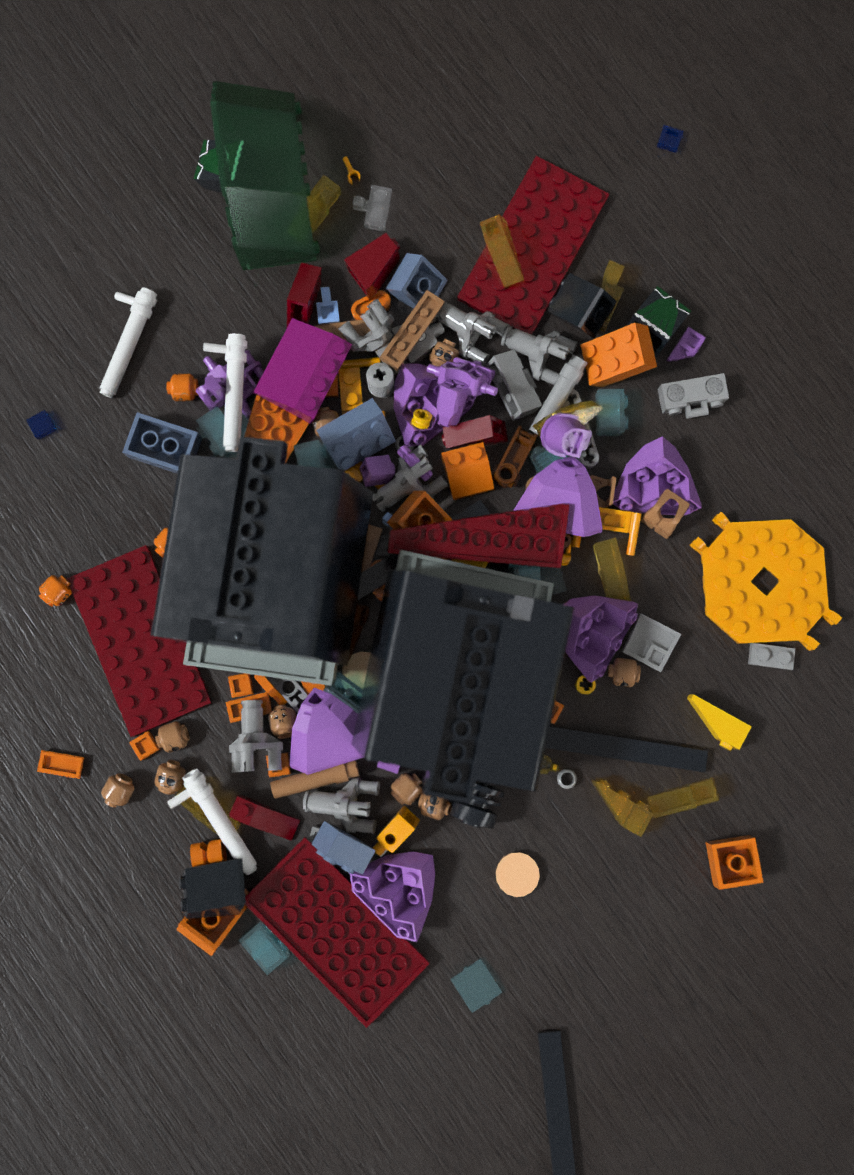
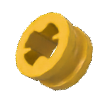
(421, 419)
(581, 689)

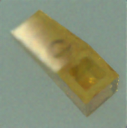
(502, 249)
(626, 813)

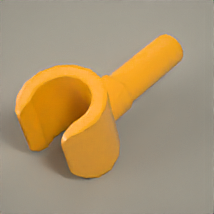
(351, 171)
(567, 556)

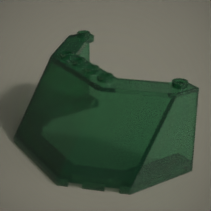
(263, 175)

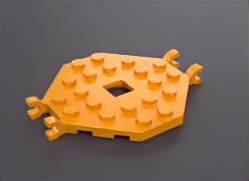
(740, 606)

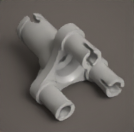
(469, 328)
(380, 335)
(539, 349)
(408, 481)
(252, 739)
(345, 804)

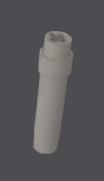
(569, 377)

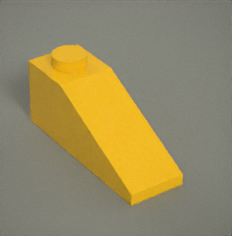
(723, 726)

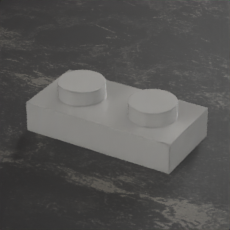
(771, 656)

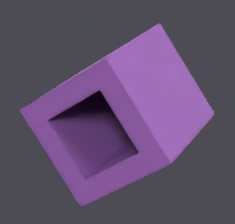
(377, 470)

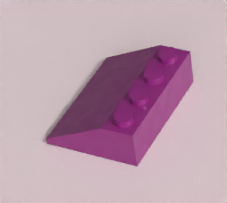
(302, 369)

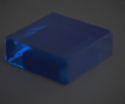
(670, 138)
(41, 424)

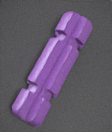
(411, 459)

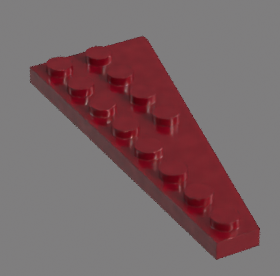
(510, 537)

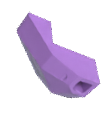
(418, 390)
(651, 472)
(569, 483)
(597, 632)
(322, 734)
(398, 891)

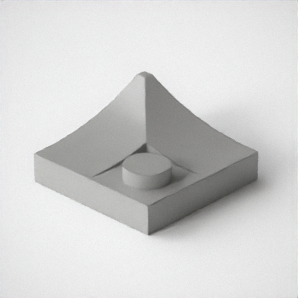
(651, 642)

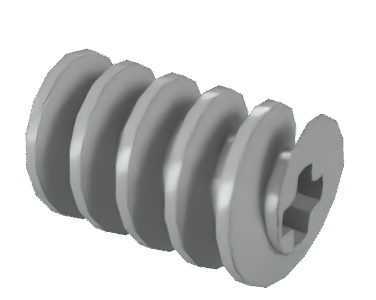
(378, 372)

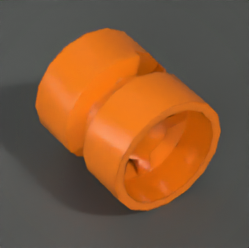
(206, 854)

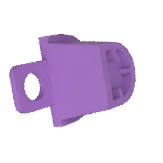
(565, 435)

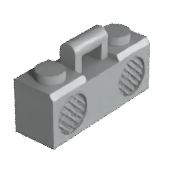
(514, 385)
(698, 391)

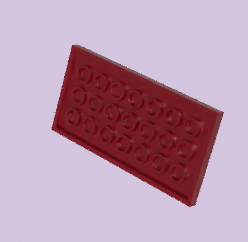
(547, 226)
(141, 669)
(334, 932)

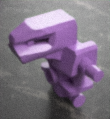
(458, 381)
(216, 383)

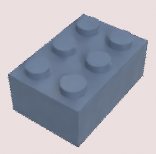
(356, 435)
(160, 442)

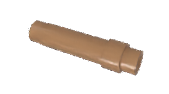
(302, 782)

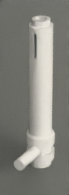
(140, 312)
(235, 358)
(203, 794)

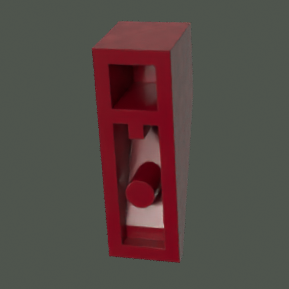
(263, 817)

